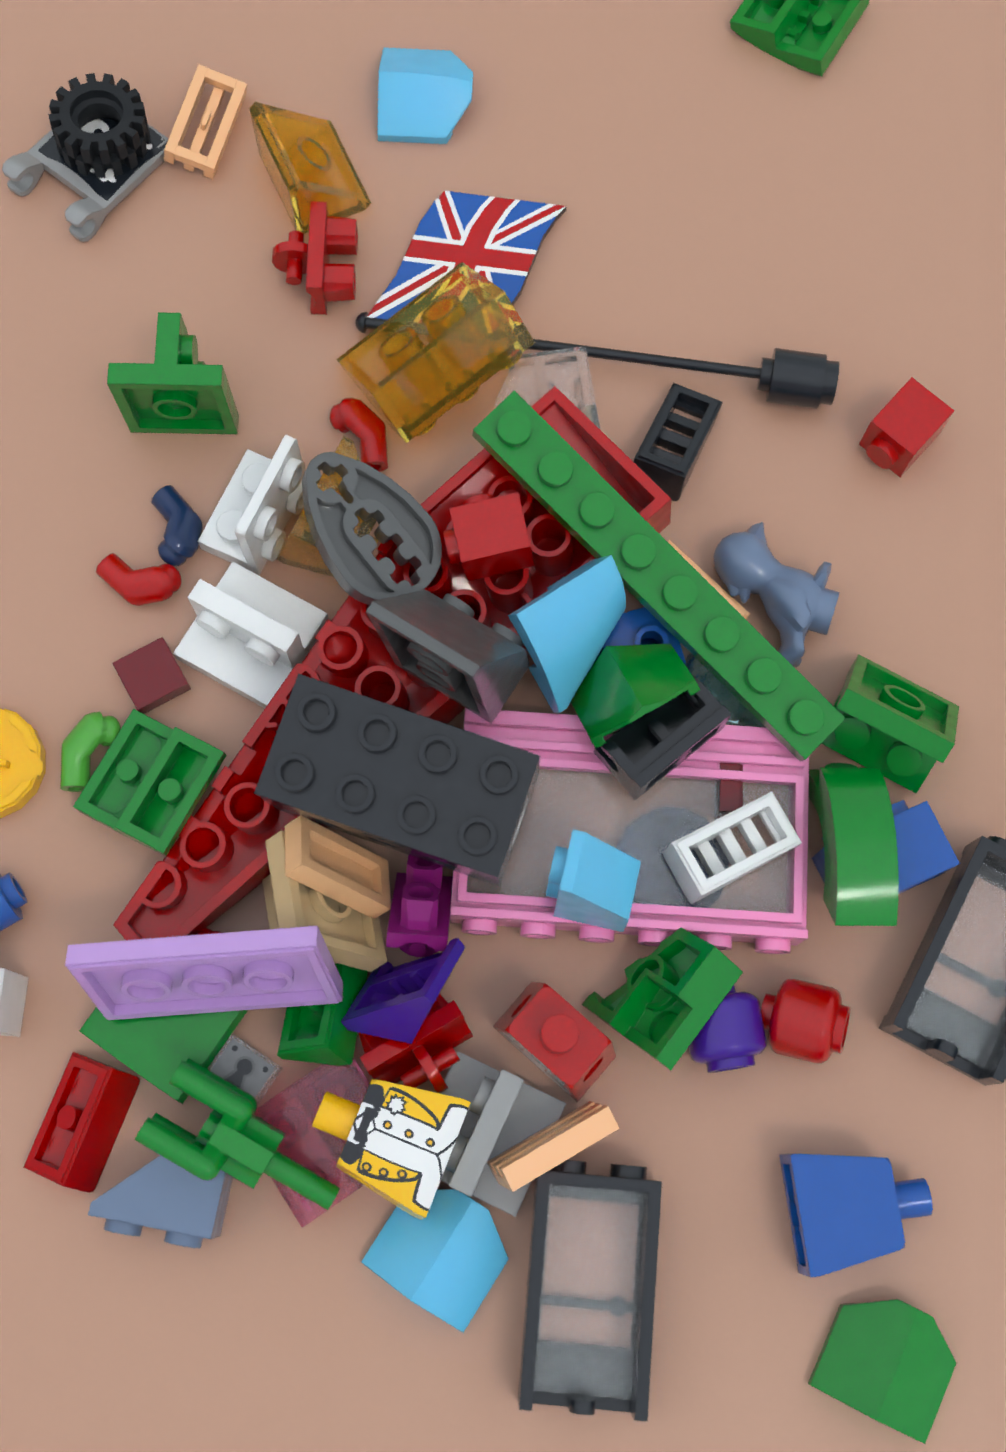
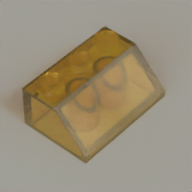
(437, 351)

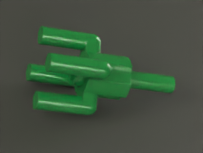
(229, 1139)

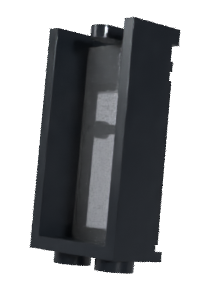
(957, 981)
(591, 1290)

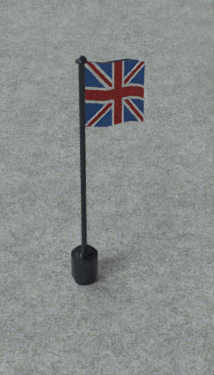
(501, 244)

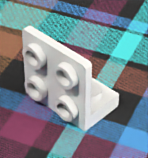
(256, 508)

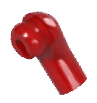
(371, 430)
(140, 585)

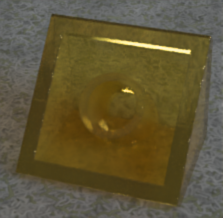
(306, 164)

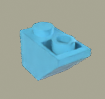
(593, 882)

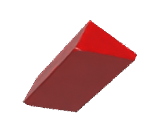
(82, 1123)

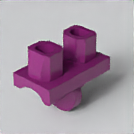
(420, 909)

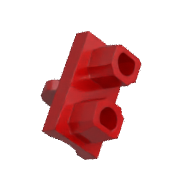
(326, 237)
(426, 1056)

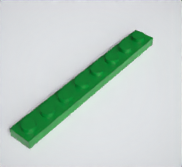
(658, 576)

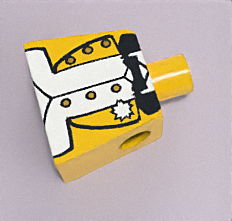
(395, 1140)

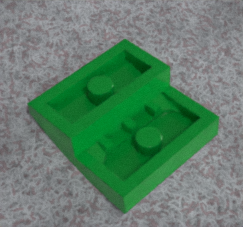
(798, 31)
(149, 782)
(159, 1044)

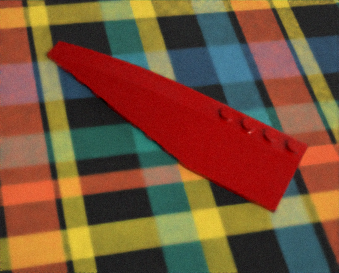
(224, 844)

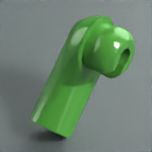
(80, 744)

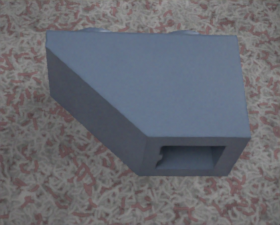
(167, 1200)

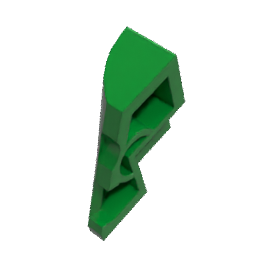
(668, 996)

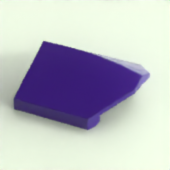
(400, 997)

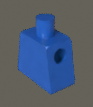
(847, 1209)

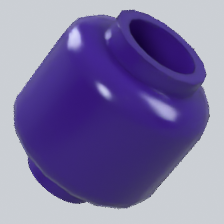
(731, 1034)

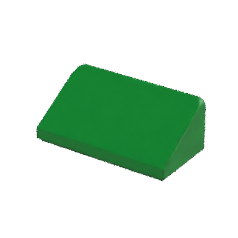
(316, 1031)

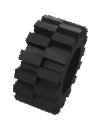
(93, 102)

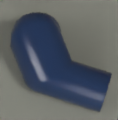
(182, 529)

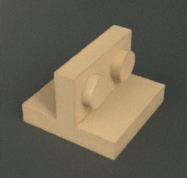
(348, 934)

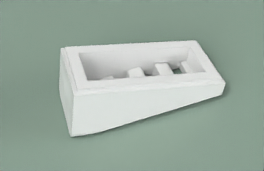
(687, 870)

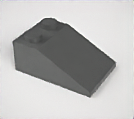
(451, 649)

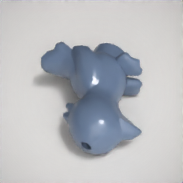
(789, 595)

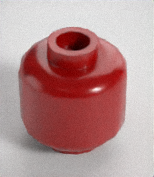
(805, 1020)

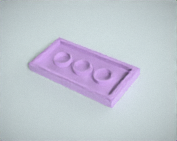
(207, 973)

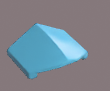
(421, 95)
(442, 1259)

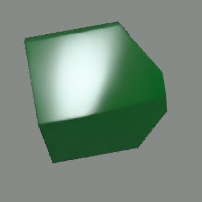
(627, 685)
(886, 1364)

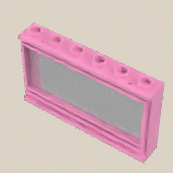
(583, 795)

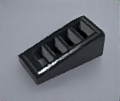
(667, 469)

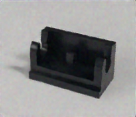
(662, 739)

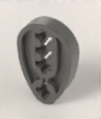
(399, 518)

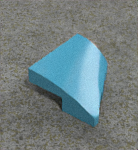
(570, 626)

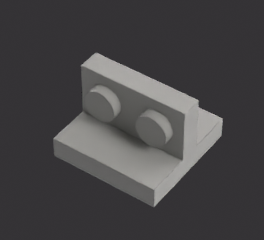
(498, 1118)

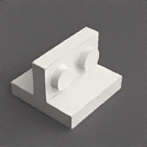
(248, 633)

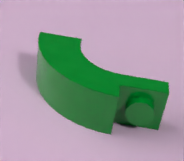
(858, 844)

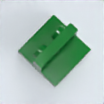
(176, 390)
(892, 724)

